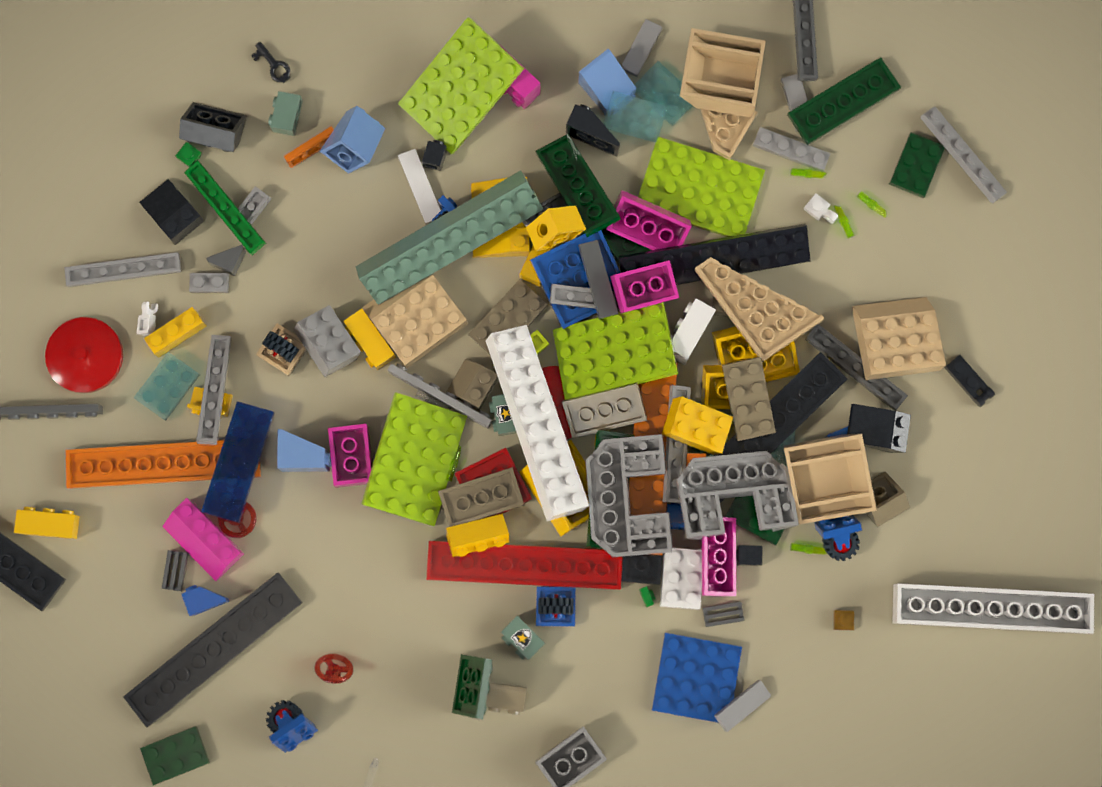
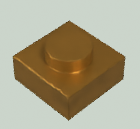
(843, 620)

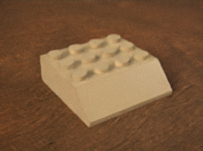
(722, 72)
(416, 319)
(898, 338)
(830, 478)

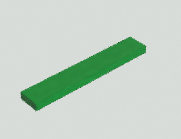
(225, 207)

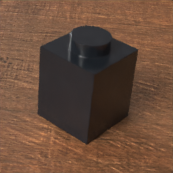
(434, 155)
(749, 555)

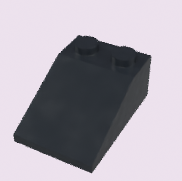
(589, 129)
(171, 211)
(880, 427)

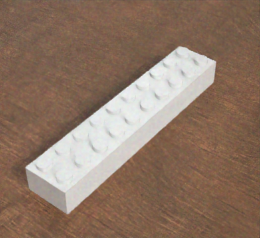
(537, 423)
(993, 608)

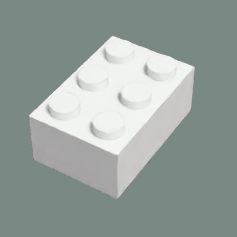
(690, 329)
(681, 579)

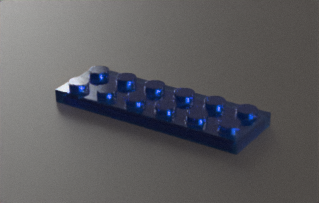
(238, 462)

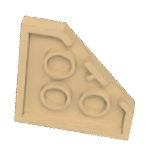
(726, 131)

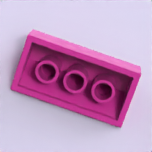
(648, 223)
(202, 539)
(720, 562)

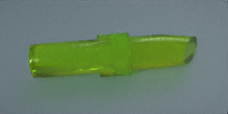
(807, 173)
(872, 204)
(844, 222)
(454, 464)
(807, 549)

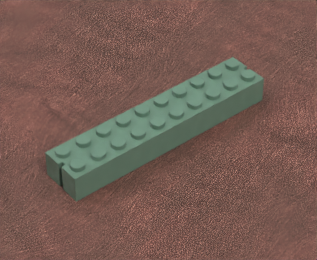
(449, 237)

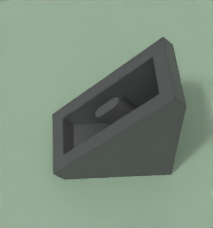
(228, 260)

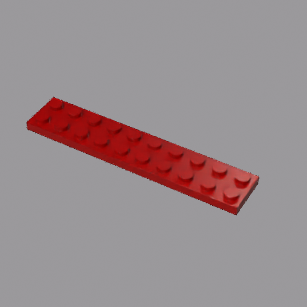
(526, 566)

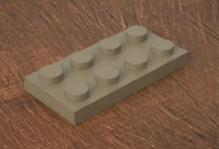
(517, 308)
(748, 398)
(604, 410)
(481, 497)

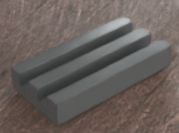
(167, 570)
(739, 611)

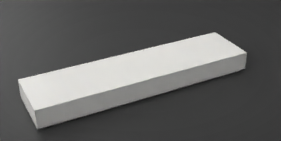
(419, 185)

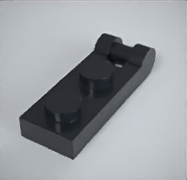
(969, 380)

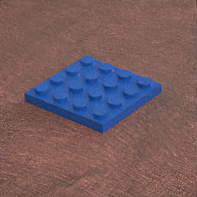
(565, 267)
(695, 677)

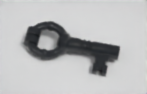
(262, 51)

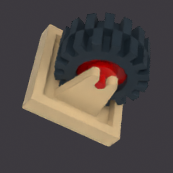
(281, 349)

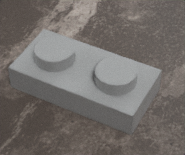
(254, 204)
(209, 283)

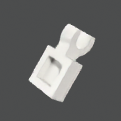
(819, 207)
(146, 321)

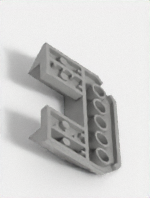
(732, 476)
(610, 500)

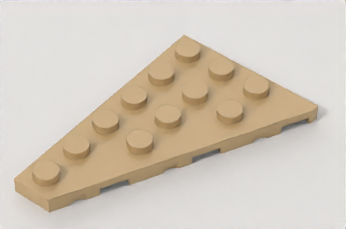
(760, 314)

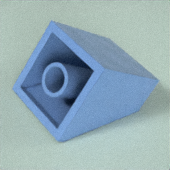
(604, 77)
(353, 140)
(300, 455)

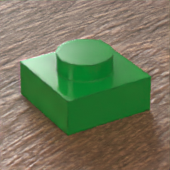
(188, 154)
(647, 596)

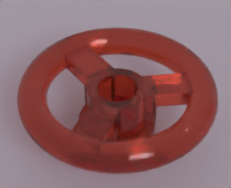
(244, 532)
(333, 671)

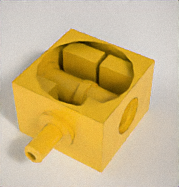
(555, 227)

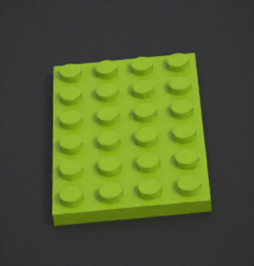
(461, 85)
(702, 187)
(615, 351)
(413, 459)

